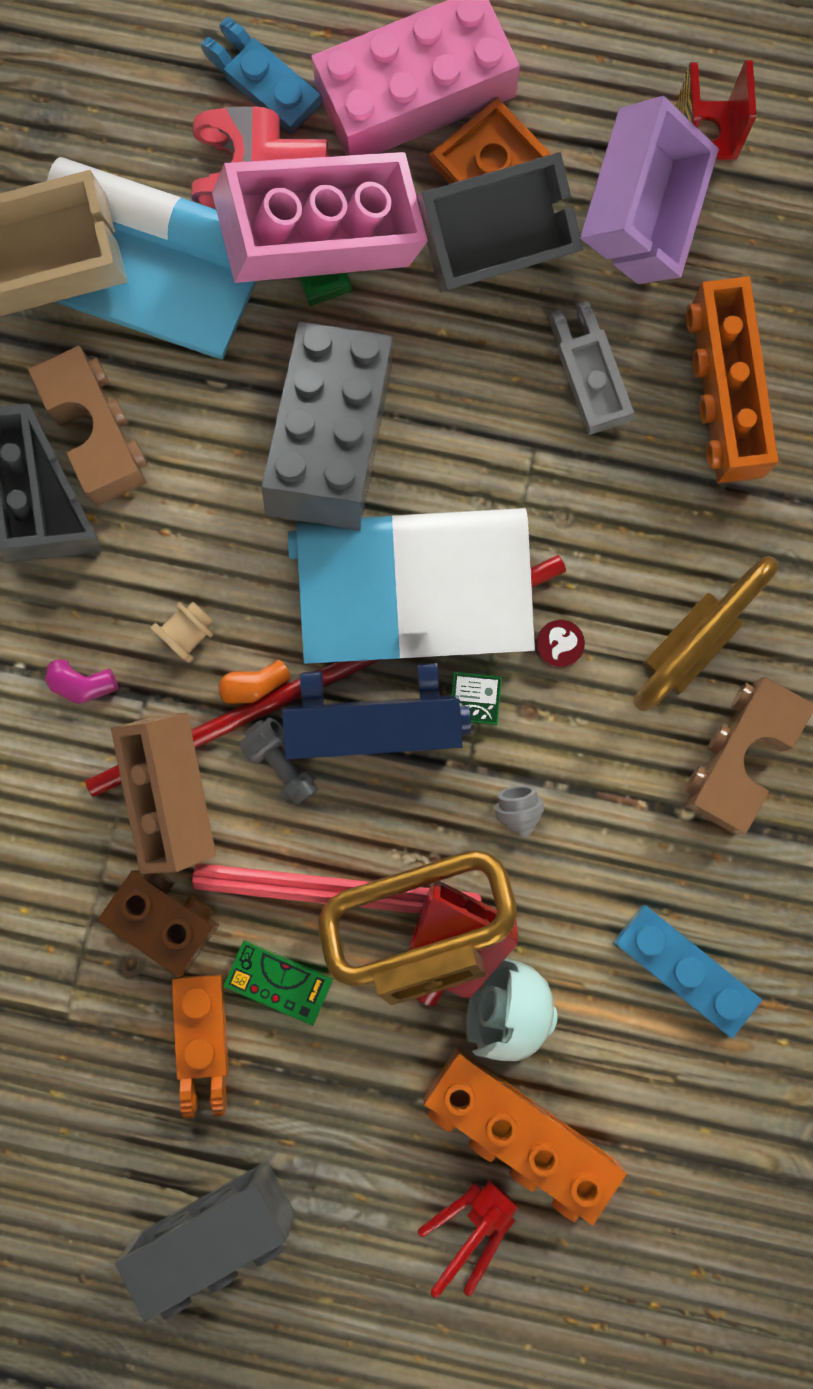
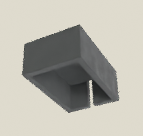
(499, 222)

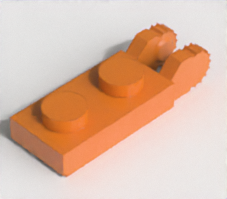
(200, 1040)

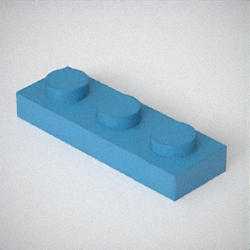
(687, 971)

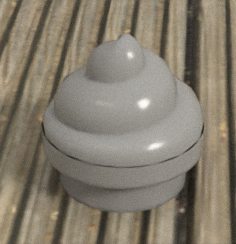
(519, 809)

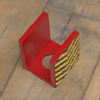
(731, 116)

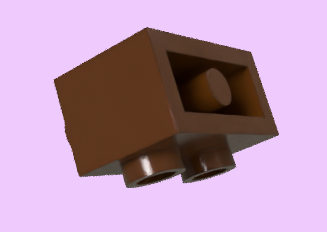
(160, 921)

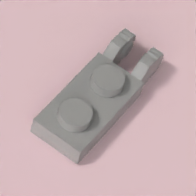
(592, 371)

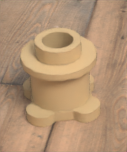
(184, 629)

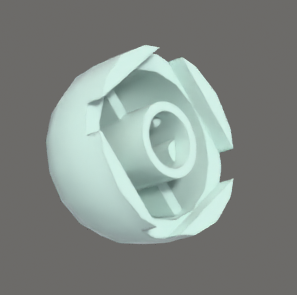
(511, 1013)

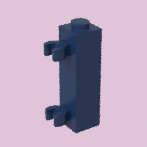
(374, 725)

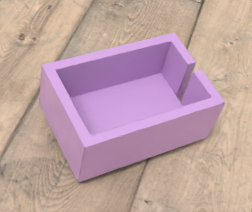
(650, 191)

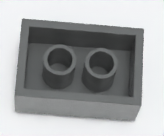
(206, 1243)

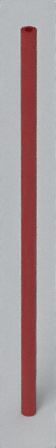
(287, 694)

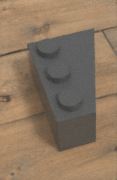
(36, 501)

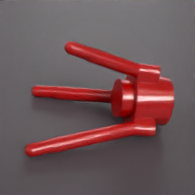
(492, 1214)

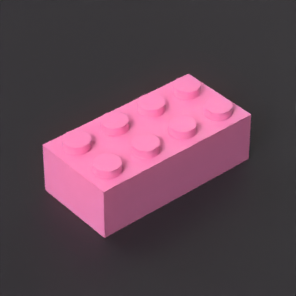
(415, 75)
(318, 216)

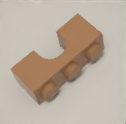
(74, 389)
(723, 789)

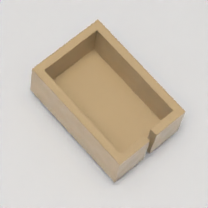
(56, 242)

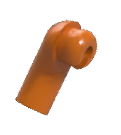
(252, 685)

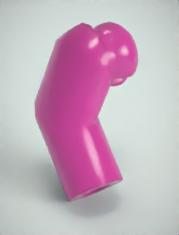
(76, 687)

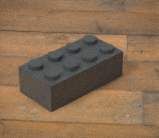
(327, 426)

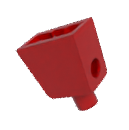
(452, 913)

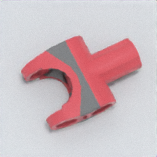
(248, 136)

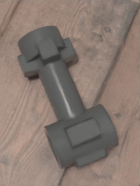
(263, 743)

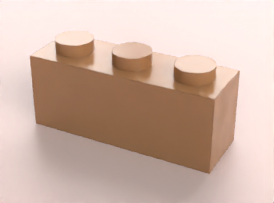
(163, 793)

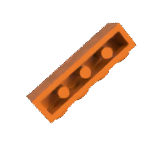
(732, 380)
(524, 1136)

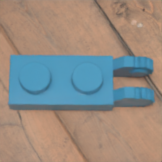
(263, 76)

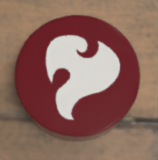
(560, 644)

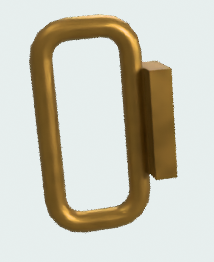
(701, 636)
(432, 965)

